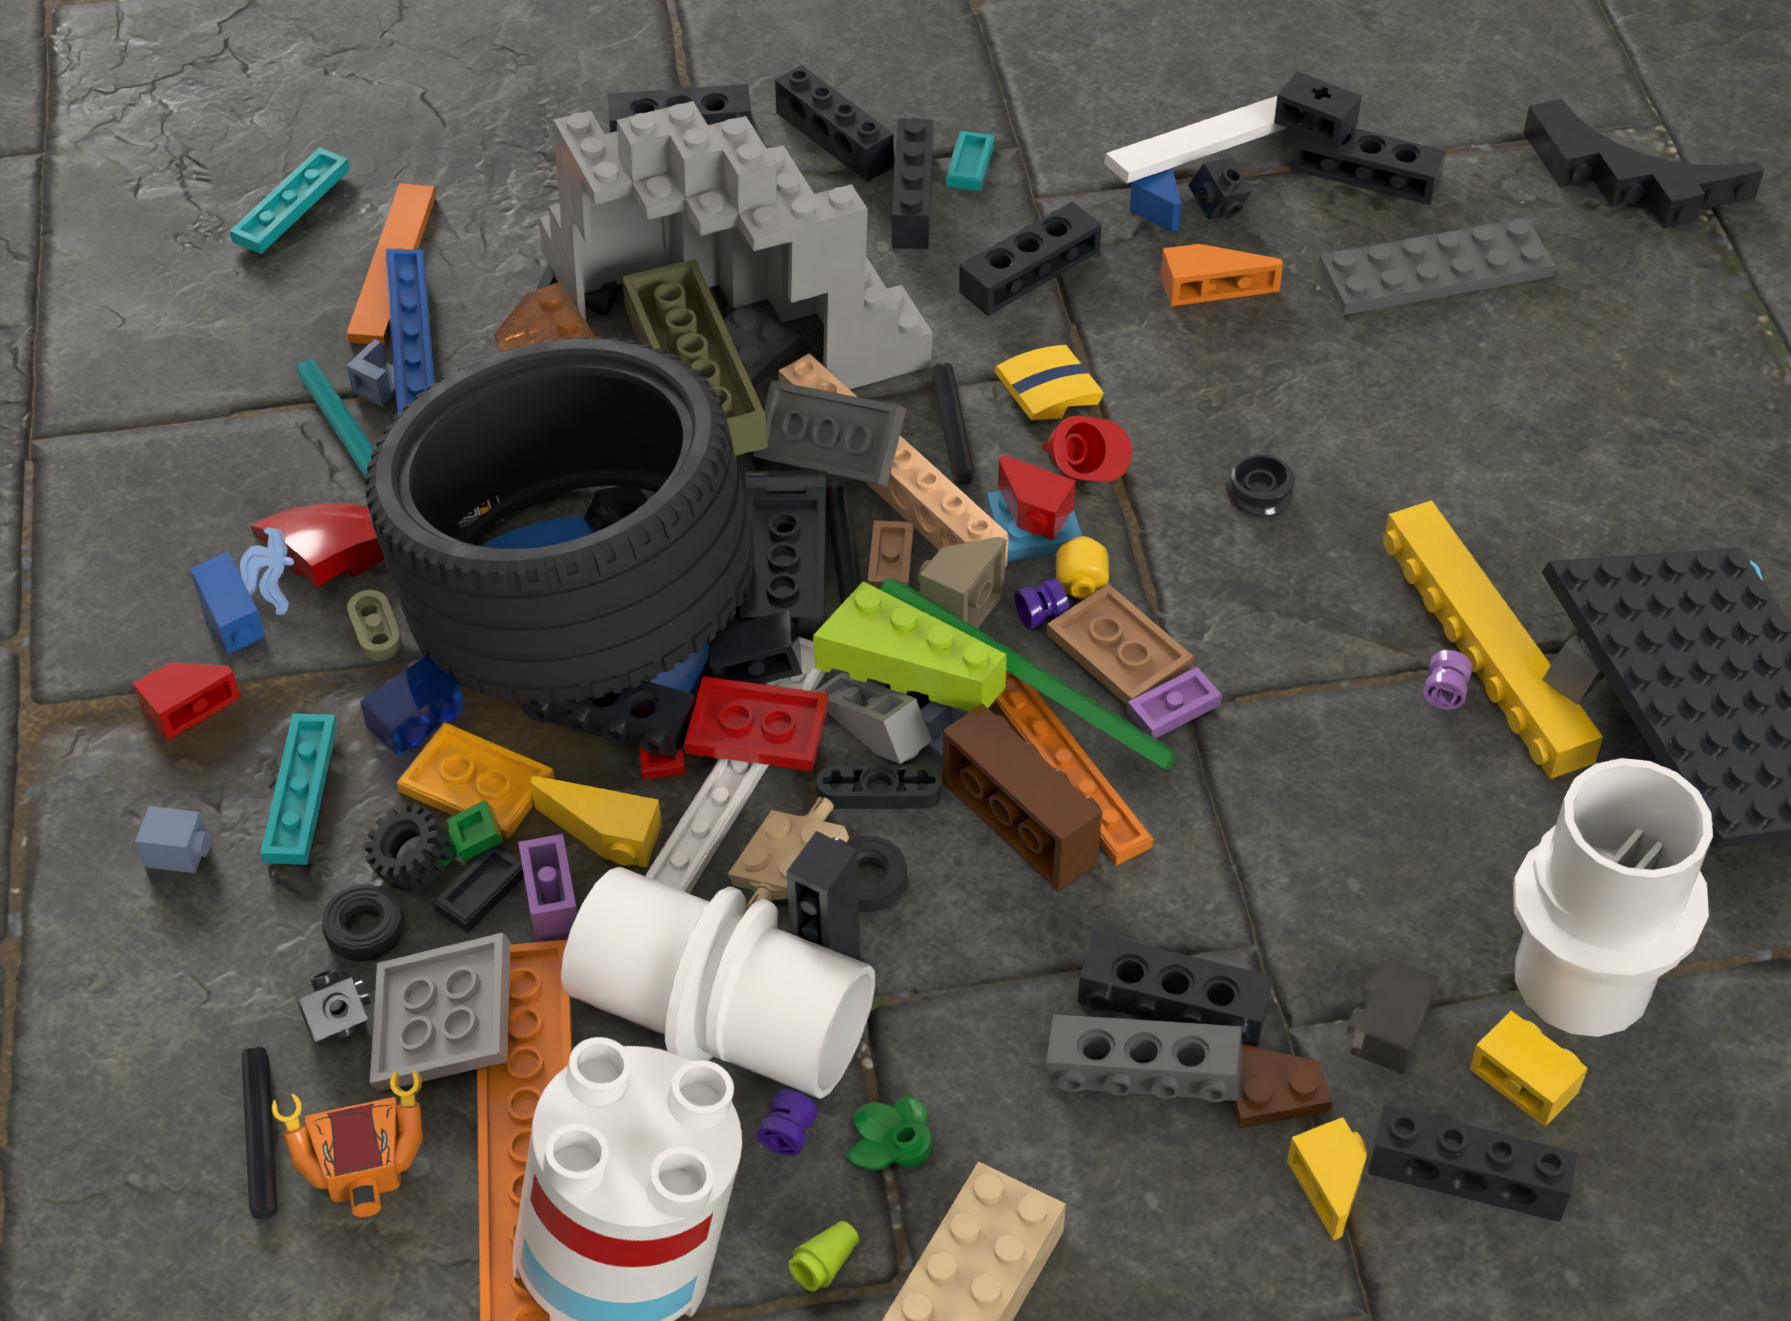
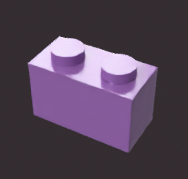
(548, 887)

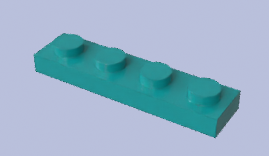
(289, 200)
(299, 789)

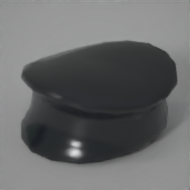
(1261, 485)

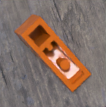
(1215, 273)

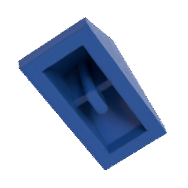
(1157, 199)

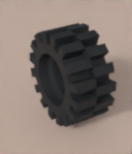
(394, 834)

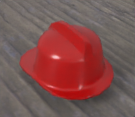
(1089, 449)

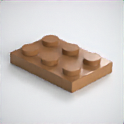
(1119, 644)

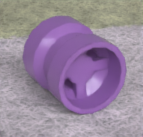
(1447, 679)

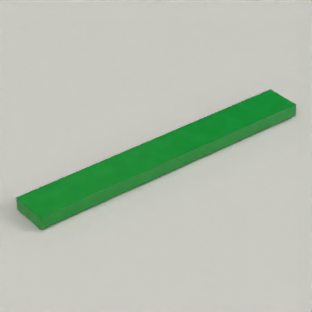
(1044, 681)

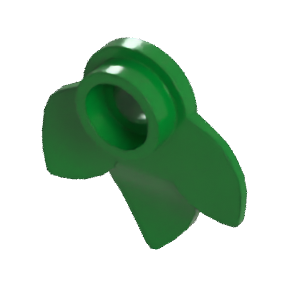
(891, 1134)

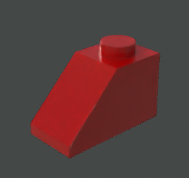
(1035, 497)
(185, 695)

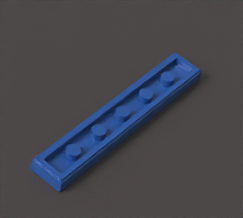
(409, 324)

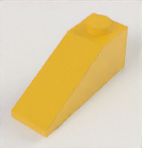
(606, 821)

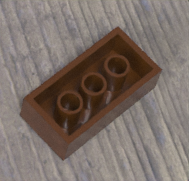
(1021, 796)

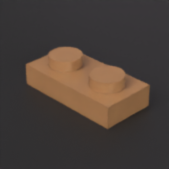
(890, 552)

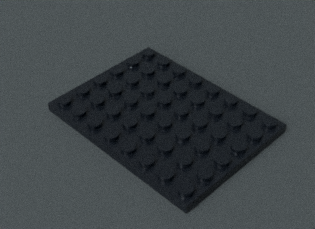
(1701, 672)

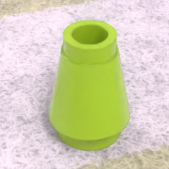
(821, 1257)

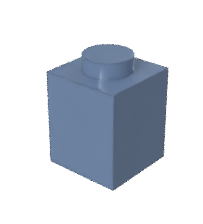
(172, 839)

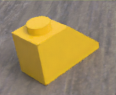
(1329, 1169)

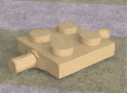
(776, 846)

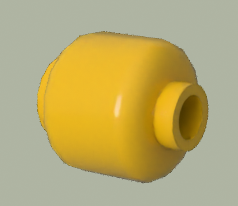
(1082, 566)

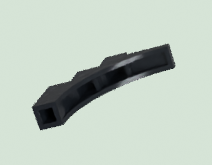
(1625, 176)

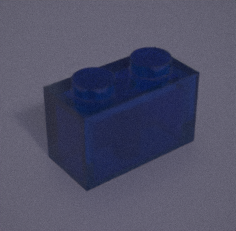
(412, 705)

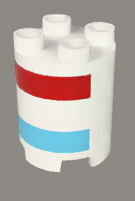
(626, 1184)

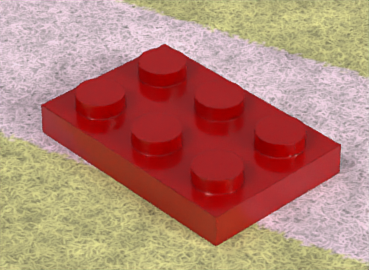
(757, 723)

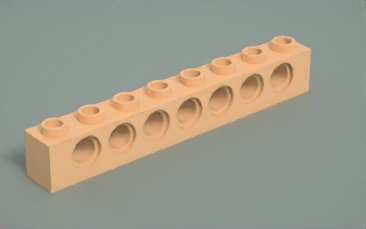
(914, 485)

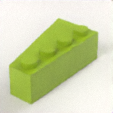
(909, 650)

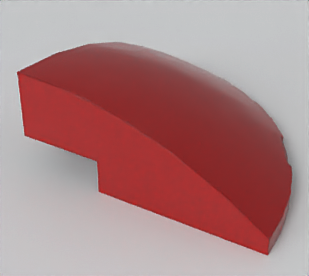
(325, 539)

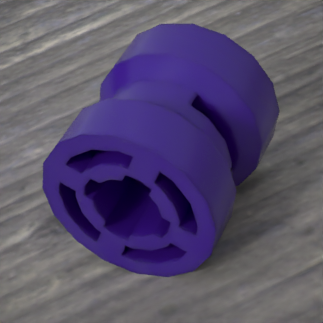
(1041, 603)
(786, 1125)

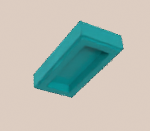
(970, 161)

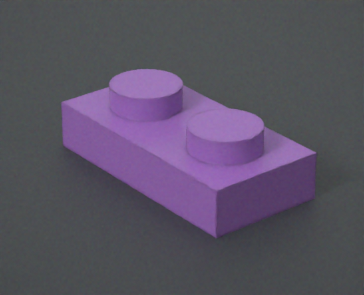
(1174, 703)

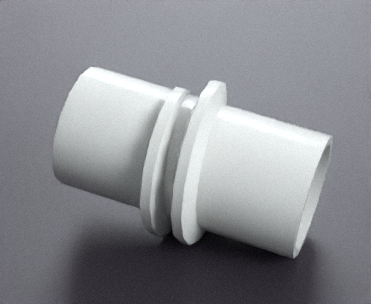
(1611, 896)
(718, 980)

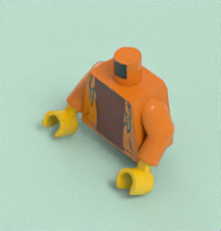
(357, 1147)

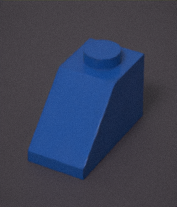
(227, 603)

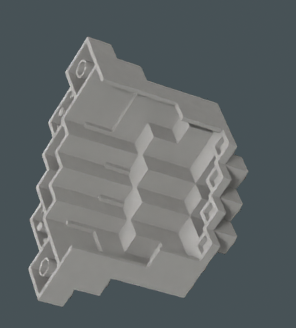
(715, 194)

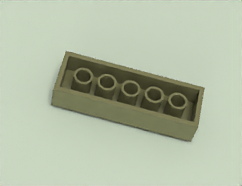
(678, 314)

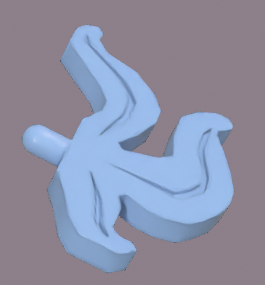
(275, 558)

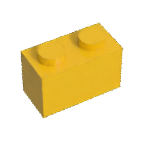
(1528, 1068)

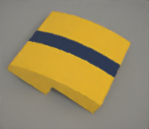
(1048, 382)

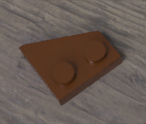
(1278, 1087)

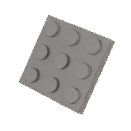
(441, 1011)

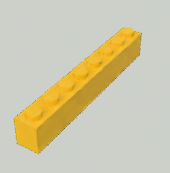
(1493, 639)

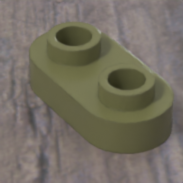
(374, 625)

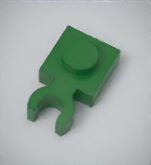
(473, 831)

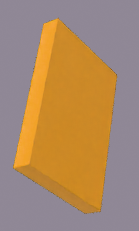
(465, 770)

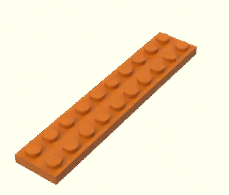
(506, 1108)

